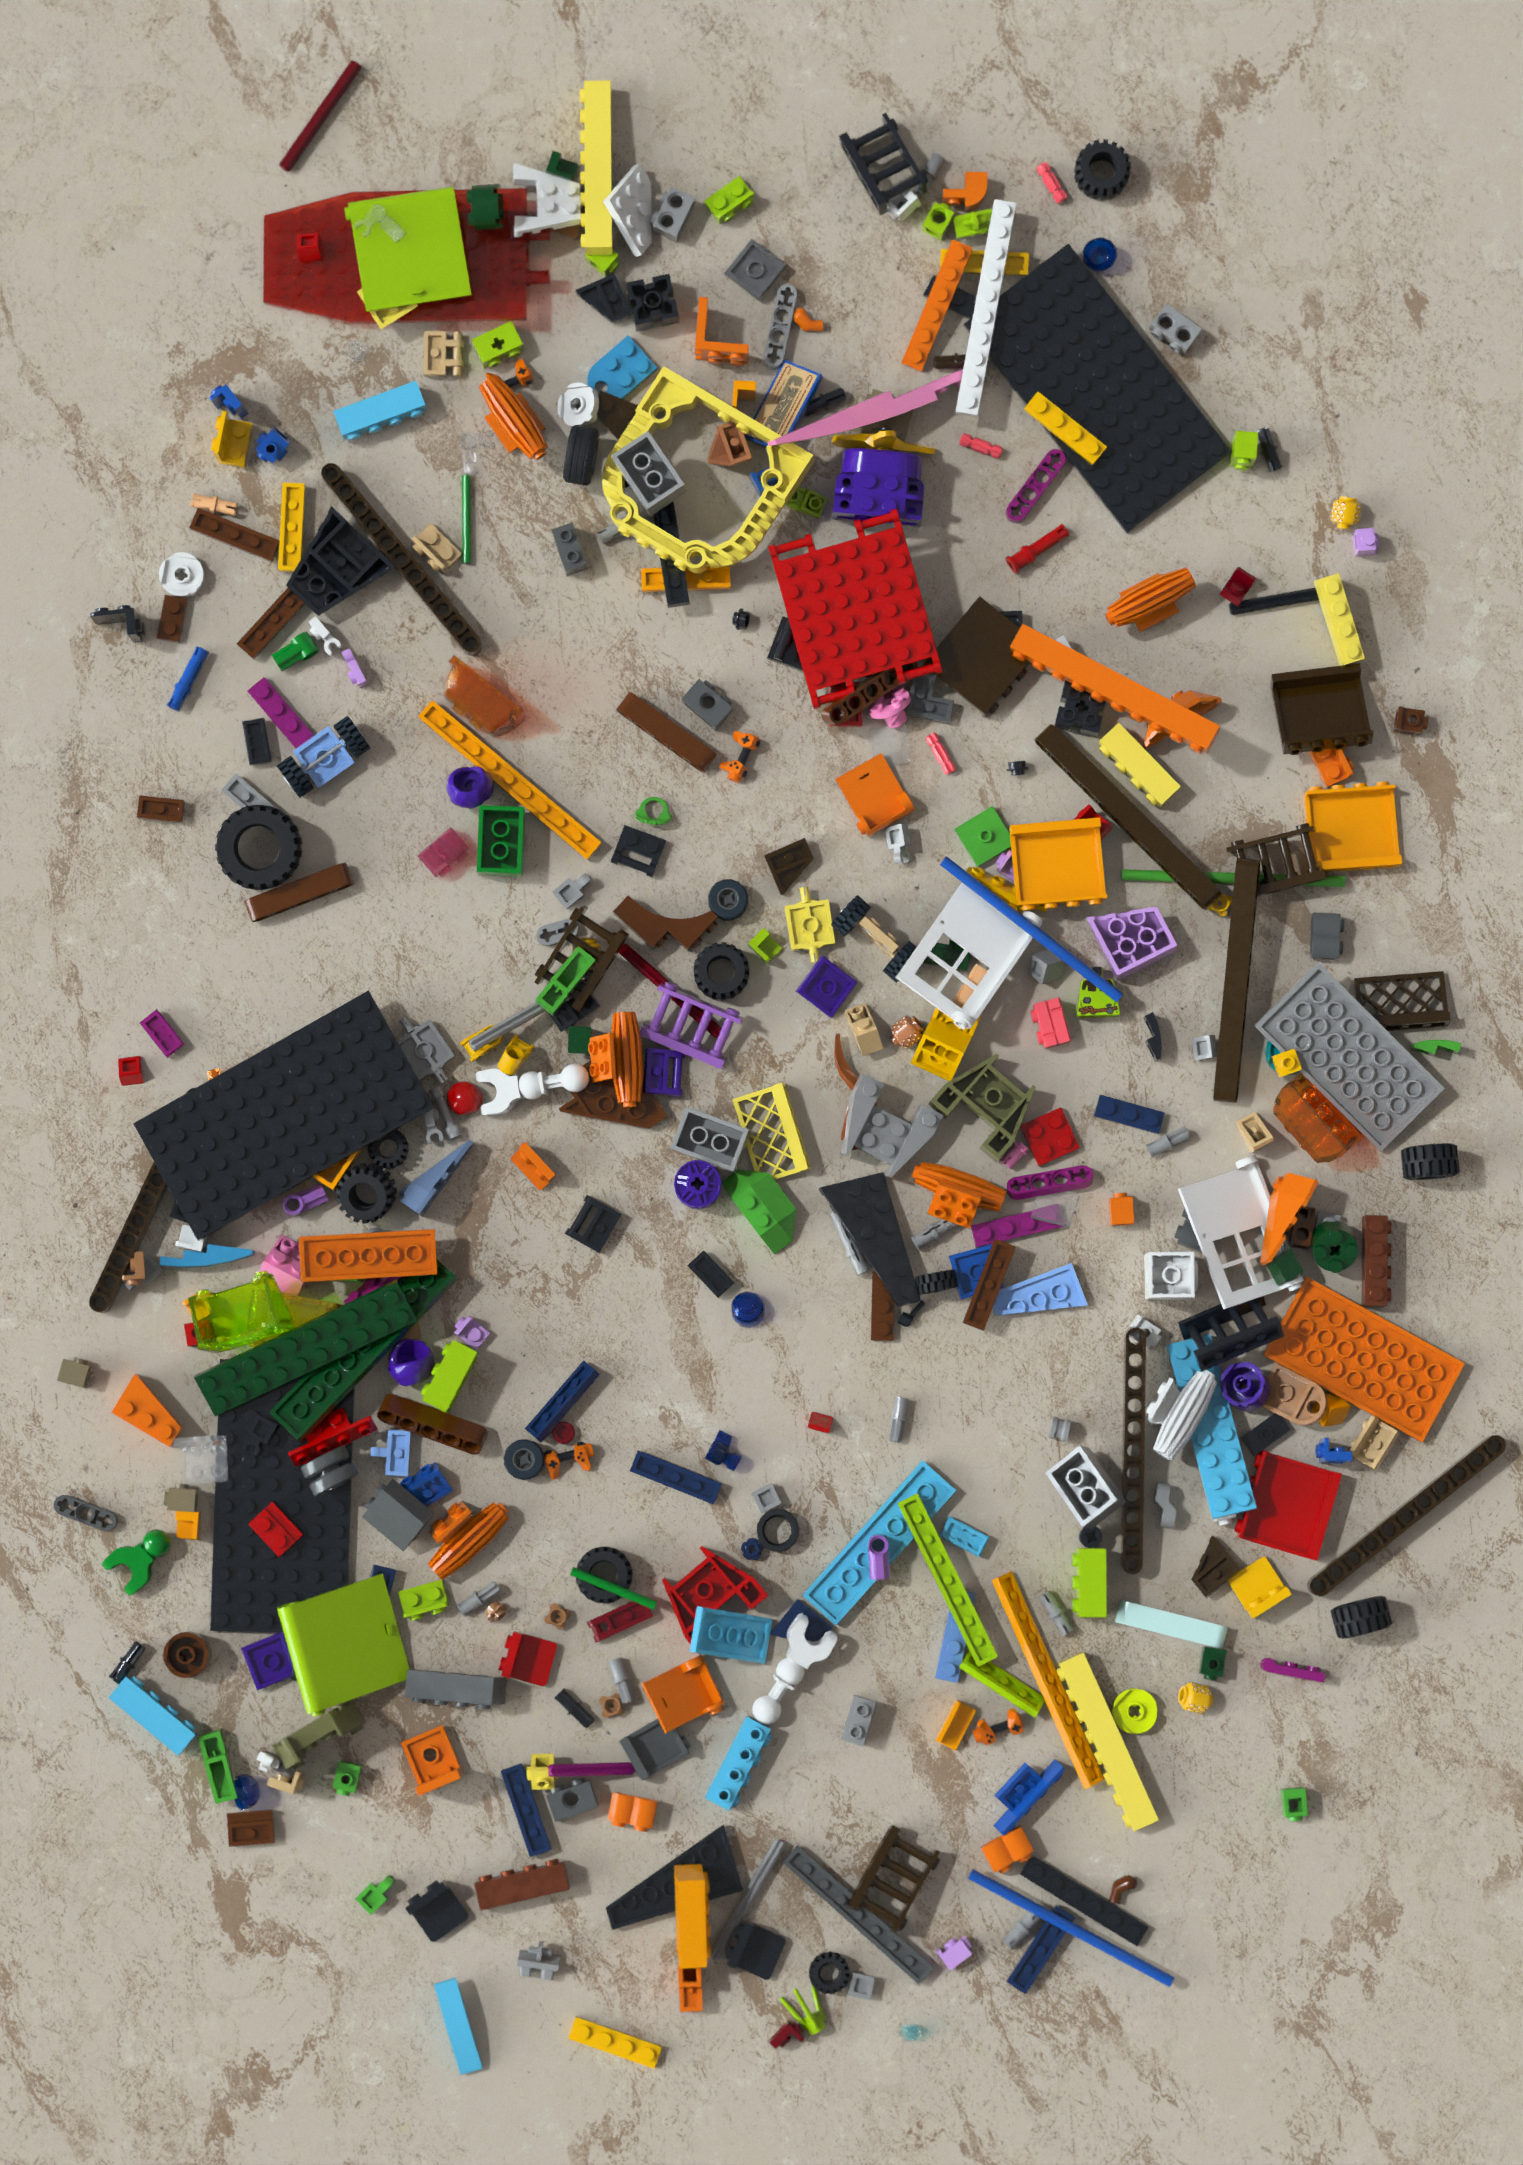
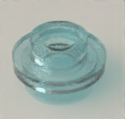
(910, 2032)

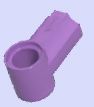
(308, 1199)
(878, 1559)

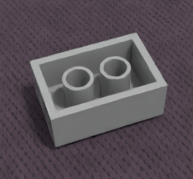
(649, 473)
(711, 1139)
(1085, 1487)

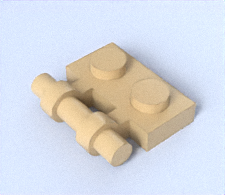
(435, 353)

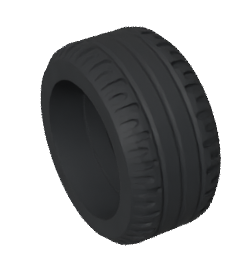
(581, 455)

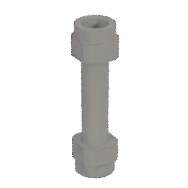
(438, 1094)

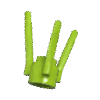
(813, 2022)

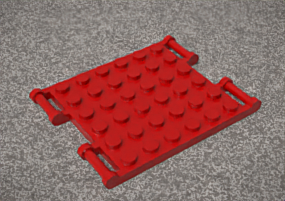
(855, 608)

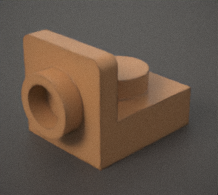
(137, 1265)

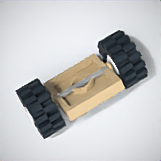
(852, 916)

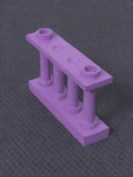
(694, 1047)

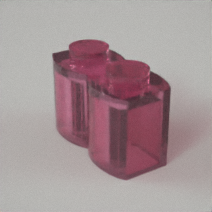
(444, 852)

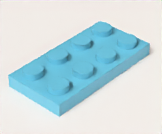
(731, 1635)

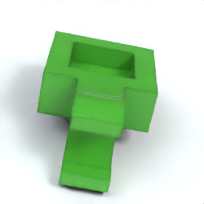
(373, 1896)

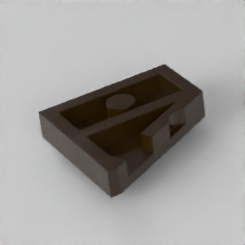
(615, 413)
(788, 863)
(1214, 1568)

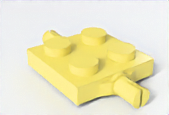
(809, 924)

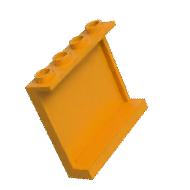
(1353, 826)
(1057, 863)

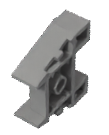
(883, 1133)

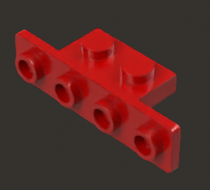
(330, 1434)

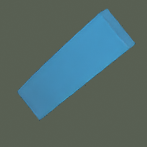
(215, 1256)

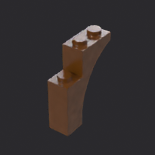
(654, 928)

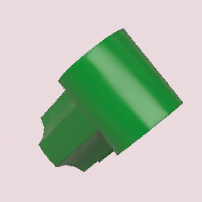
(301, 648)

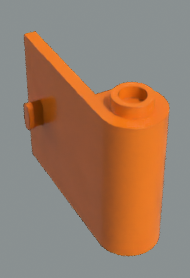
(874, 797)
(683, 1693)

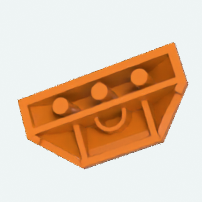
(1192, 700)

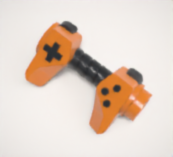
(523, 375)
(736, 768)
(581, 1453)
(986, 1733)

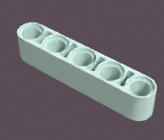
(1171, 1624)

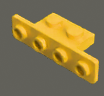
(998, 886)

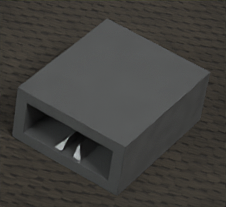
(397, 1514)

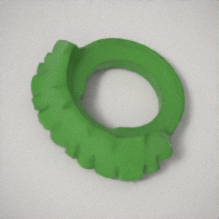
(664, 818)

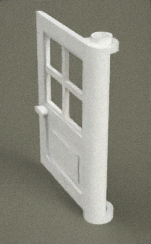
(982, 933)
(1226, 1208)

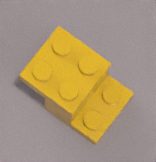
(942, 1045)

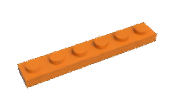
(937, 305)

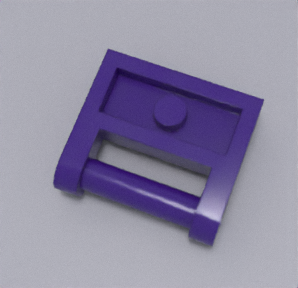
(657, 1072)

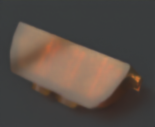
(480, 700)
(1315, 1121)

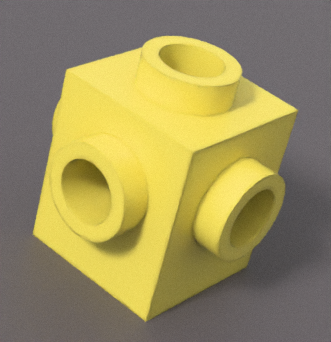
(539, 1772)

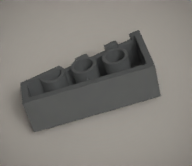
(455, 1688)

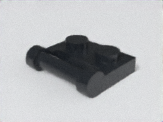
(641, 844)
(599, 1228)

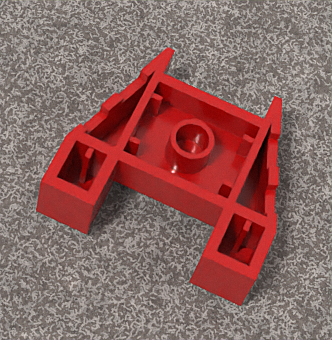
(711, 1587)

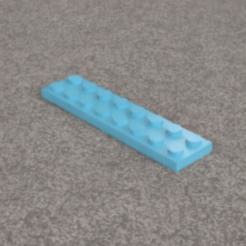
(1215, 1440)
(849, 1573)

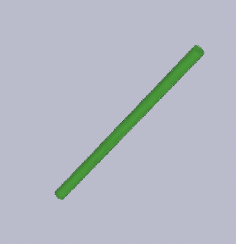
(1219, 877)

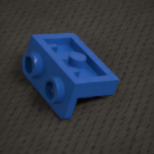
(224, 396)
(1335, 1455)
(427, 1484)

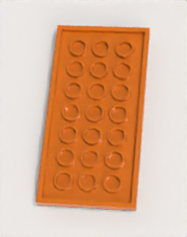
(1364, 1359)

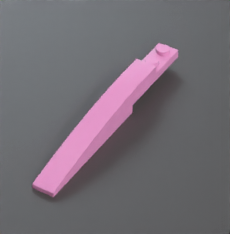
(871, 411)

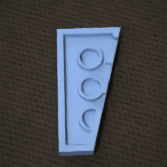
(1044, 1292)

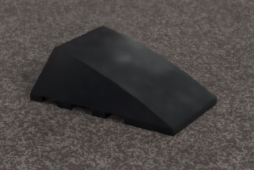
(336, 565)

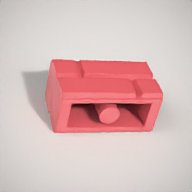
(1051, 1023)

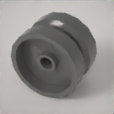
(330, 1473)

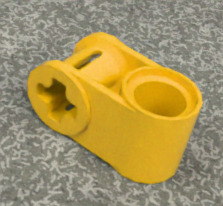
(482, 1051)
(515, 1055)

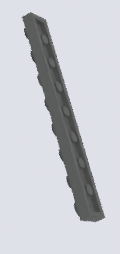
(862, 1919)

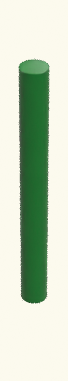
(466, 519)
(611, 1587)

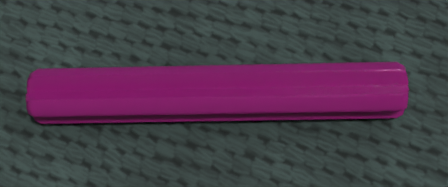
(590, 1769)

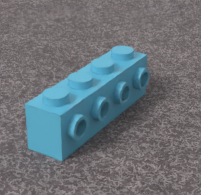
(380, 410)
(153, 1715)
(738, 1762)

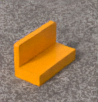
(743, 391)
(955, 1725)

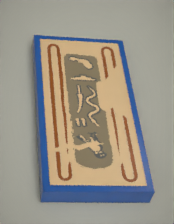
(786, 400)

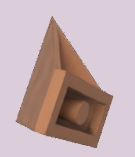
(729, 446)

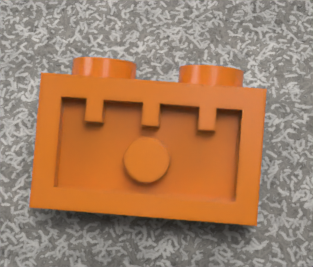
(1332, 766)
(533, 1166)

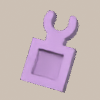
(355, 674)

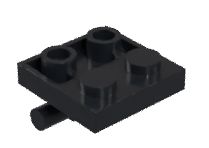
(784, 647)

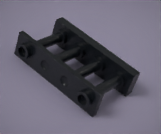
(870, 181)
(1236, 1344)

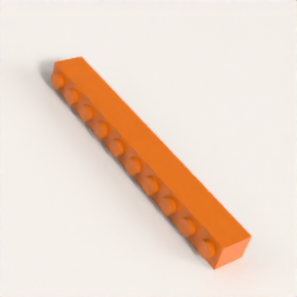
(1115, 689)

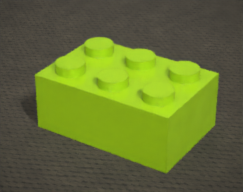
(449, 1376)
(1089, 1582)

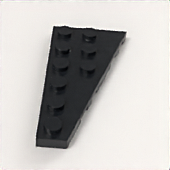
(657, 1892)

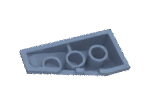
(426, 1188)

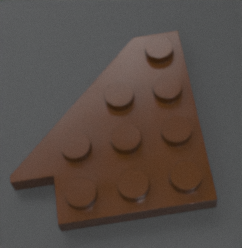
(601, 1103)

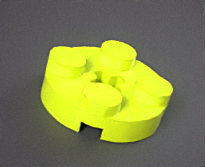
(1147, 1711)

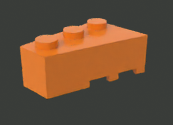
(146, 1412)

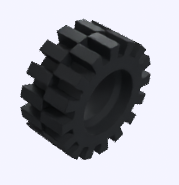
(397, 1158)
(936, 1281)
(843, 1972)

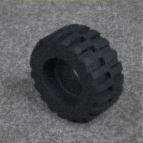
(237, 869)

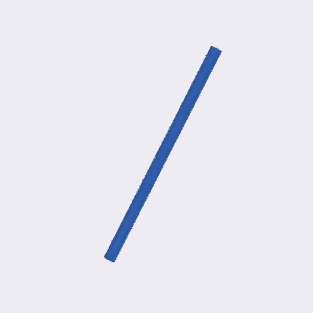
(1031, 929)
(1071, 1927)

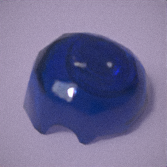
(1099, 254)
(747, 1309)
(247, 1791)

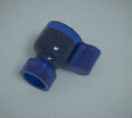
(720, 1454)

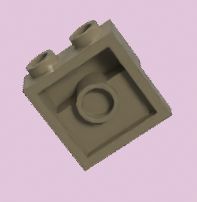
(897, 423)

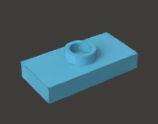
(964, 1536)

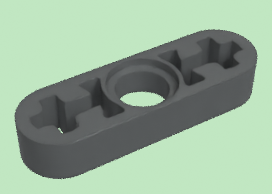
(72, 1501)

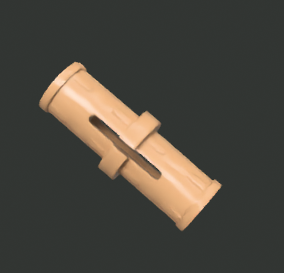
(214, 504)

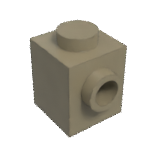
(76, 1372)
(181, 1498)

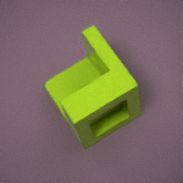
(764, 946)

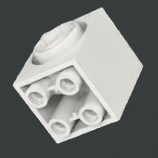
(1170, 1275)

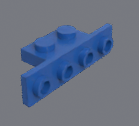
(1023, 1792)

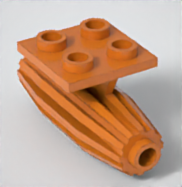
(513, 419)
(1151, 600)
(619, 1058)
(957, 1193)
(464, 1535)

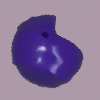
(469, 786)
(410, 1362)

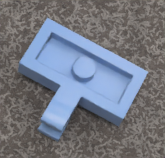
(396, 1452)

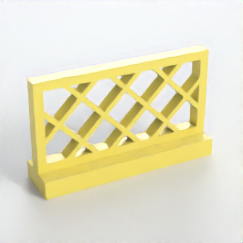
(790, 1127)

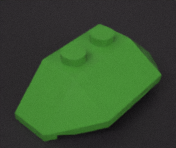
(763, 1206)

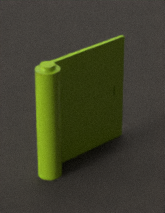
(424, 263)
(343, 1644)

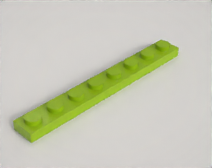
(947, 1579)

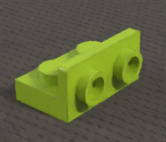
(730, 200)
(423, 1599)

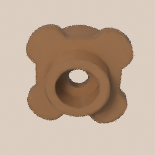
(495, 1611)
(551, 1619)
(607, 1710)

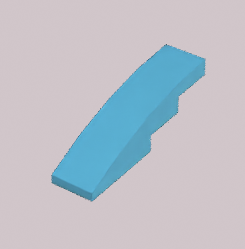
(458, 2026)

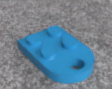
(622, 369)

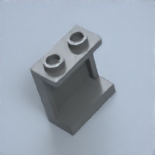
(654, 1749)

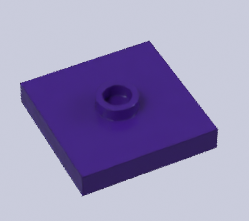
(826, 986)
(268, 1660)

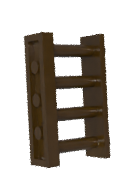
(1292, 878)
(603, 958)
(870, 1879)

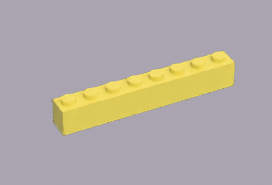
(598, 166)
(1107, 1741)

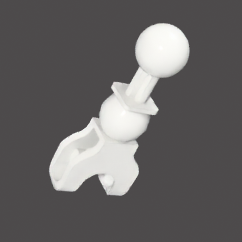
(528, 1086)
(792, 1669)

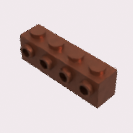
(1375, 1261)
(522, 1885)

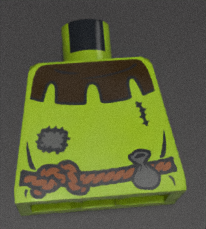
(1094, 1002)

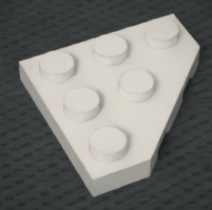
(631, 209)

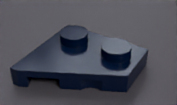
(816, 1626)

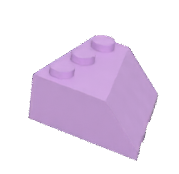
(1132, 939)

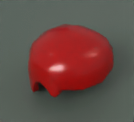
(464, 1098)

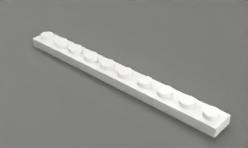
(986, 308)

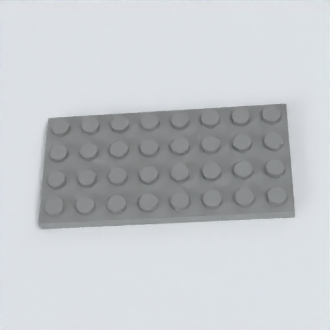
(1350, 1056)

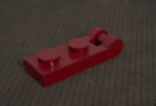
(619, 1619)

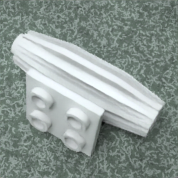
(1180, 1412)

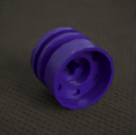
(708, 1192)

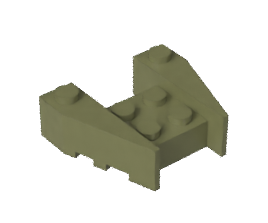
(990, 1098)
(338, 1720)

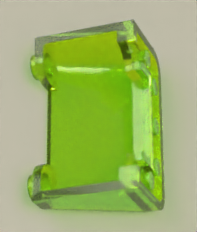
(240, 1314)

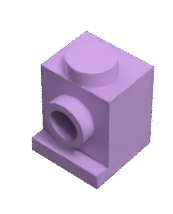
(1365, 542)
(955, 1952)

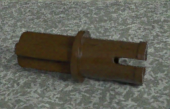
(950, 361)

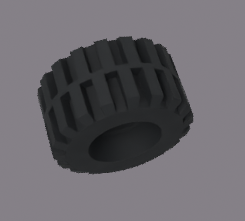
(1105, 152)
(715, 952)
(1430, 1161)
(354, 1205)
(610, 1555)
(1361, 1617)

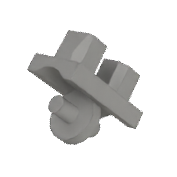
(539, 1959)

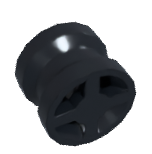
(1088, 1539)

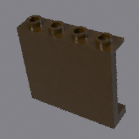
(979, 657)
(1321, 709)

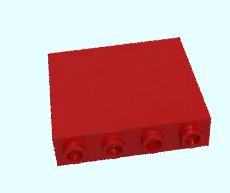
(1291, 1505)

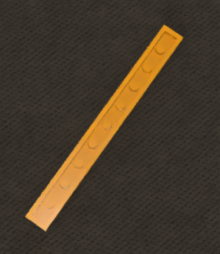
(510, 780)
(1048, 1680)

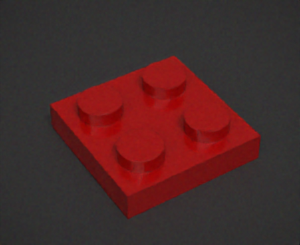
(1049, 1136)

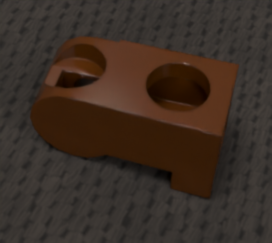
(1303, 1228)

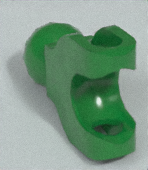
(140, 1558)

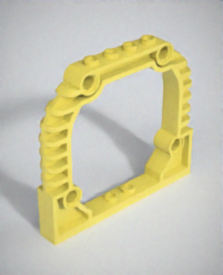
(787, 463)

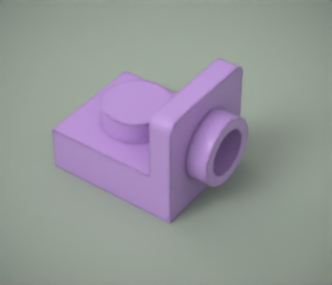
(1005, 865)
(471, 1332)

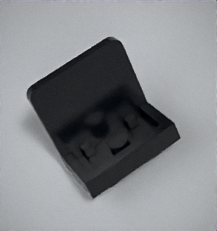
(124, 613)
(437, 1910)
(755, 1950)

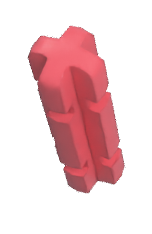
(1051, 182)
(980, 445)
(940, 753)

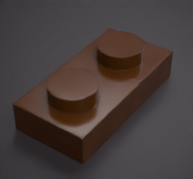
(172, 618)
(160, 809)

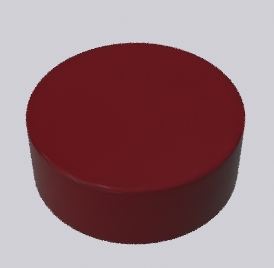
(563, 1432)

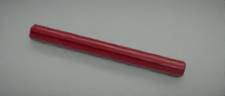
(320, 116)
(657, 978)

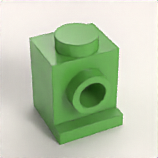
(350, 1769)
(1299, 1795)

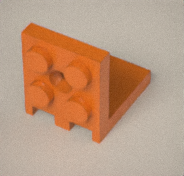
(716, 351)
(434, 1773)

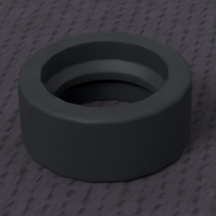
(794, 1530)

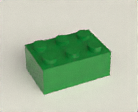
(500, 841)

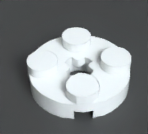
(589, 405)
(171, 582)

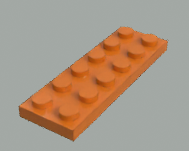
(367, 1255)

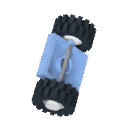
(323, 756)

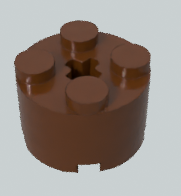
(177, 1663)

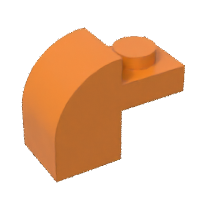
(971, 196)
(690, 1989)

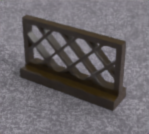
(1409, 1019)

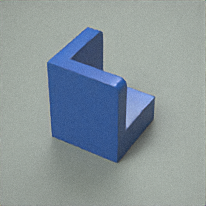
(756, 481)

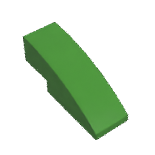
(565, 980)
(218, 1766)

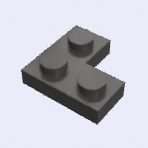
(924, 704)

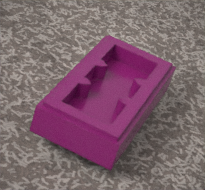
(162, 1033)

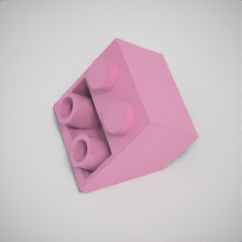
(285, 1266)

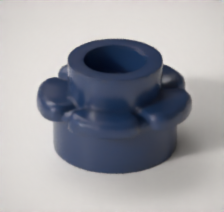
(747, 1553)

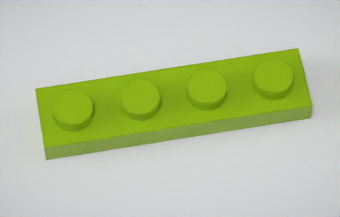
(1004, 1684)

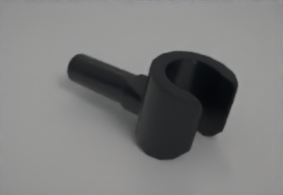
(906, 1319)

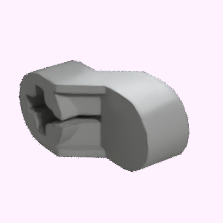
(1168, 1511)

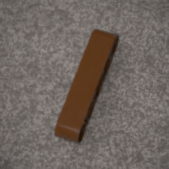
(862, 700)
(666, 732)
(298, 892)
(432, 1424)

